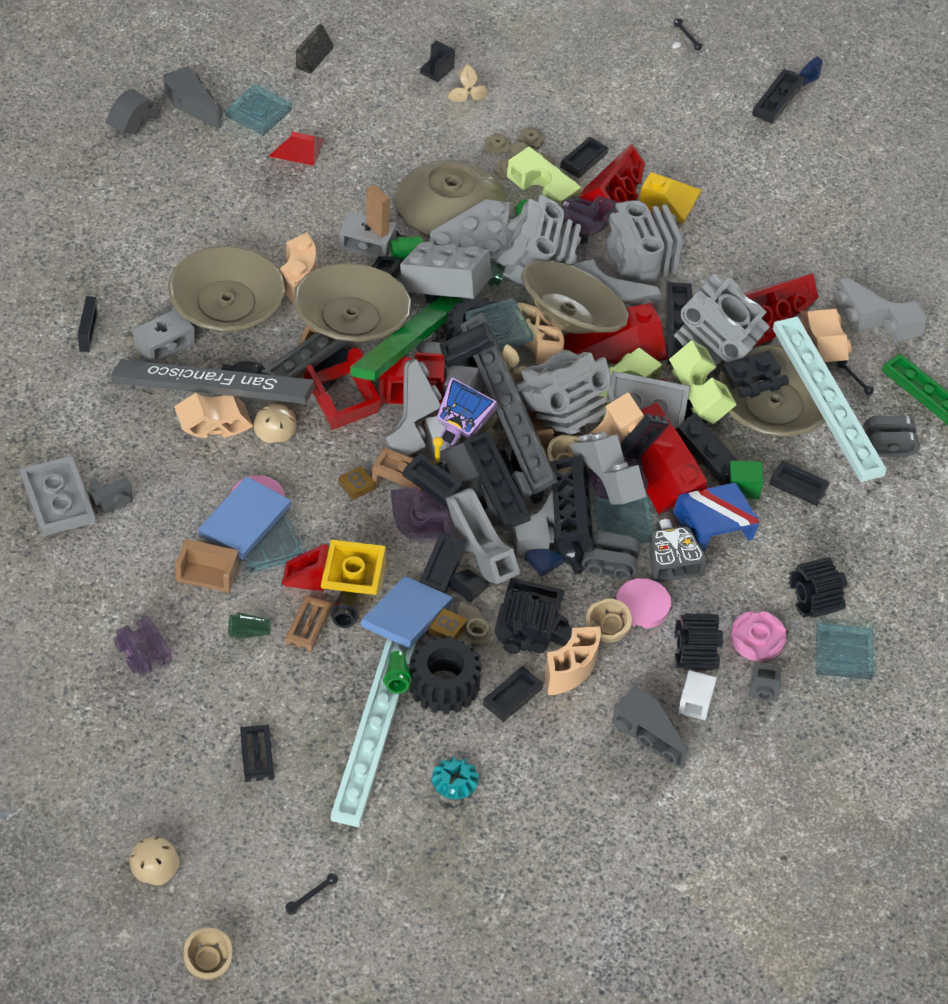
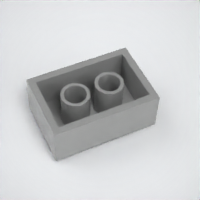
(446, 270)

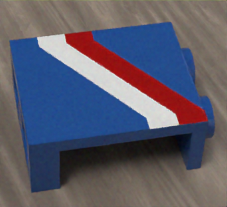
(716, 513)

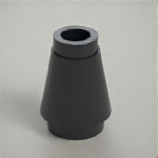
(345, 609)

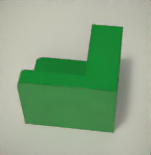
(748, 477)

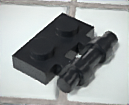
(752, 369)

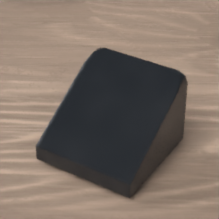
(468, 584)

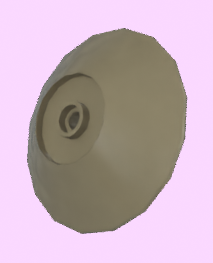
(442, 192)
(226, 288)
(573, 298)
(352, 302)
(779, 412)

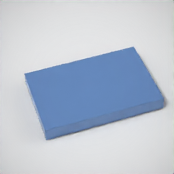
(244, 517)
(406, 612)

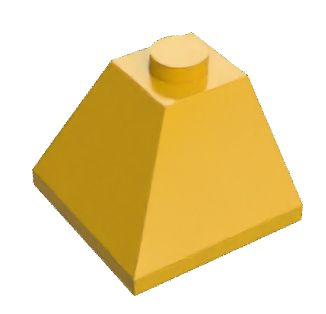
(662, 190)
(354, 567)

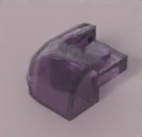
(590, 215)
(419, 515)

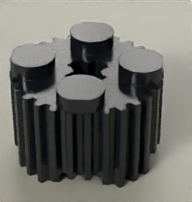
(818, 588)
(524, 624)
(698, 641)

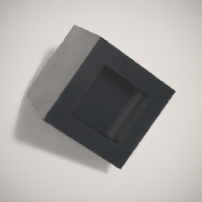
(440, 63)

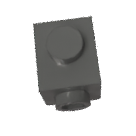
(111, 496)
(765, 682)

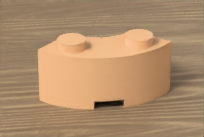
(299, 262)
(826, 334)
(546, 337)
(213, 415)
(620, 417)
(573, 662)

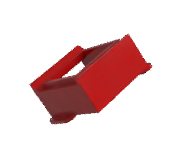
(392, 381)
(351, 414)

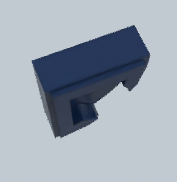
(811, 70)
(543, 560)

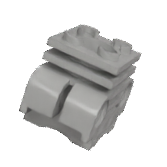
(538, 236)
(644, 242)
(722, 320)
(566, 390)

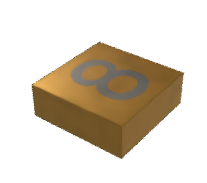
(356, 483)
(448, 624)

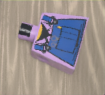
(463, 411)

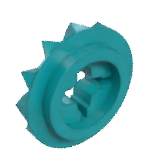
(459, 788)

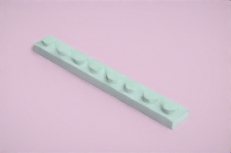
(829, 399)
(368, 744)

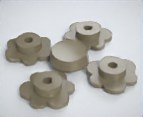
(499, 144)

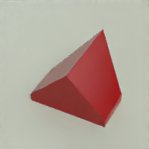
(299, 148)
(306, 569)

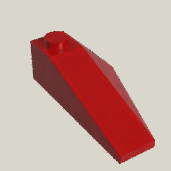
(618, 179)
(783, 301)
(641, 332)
(669, 467)

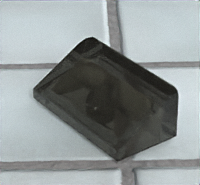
(313, 50)

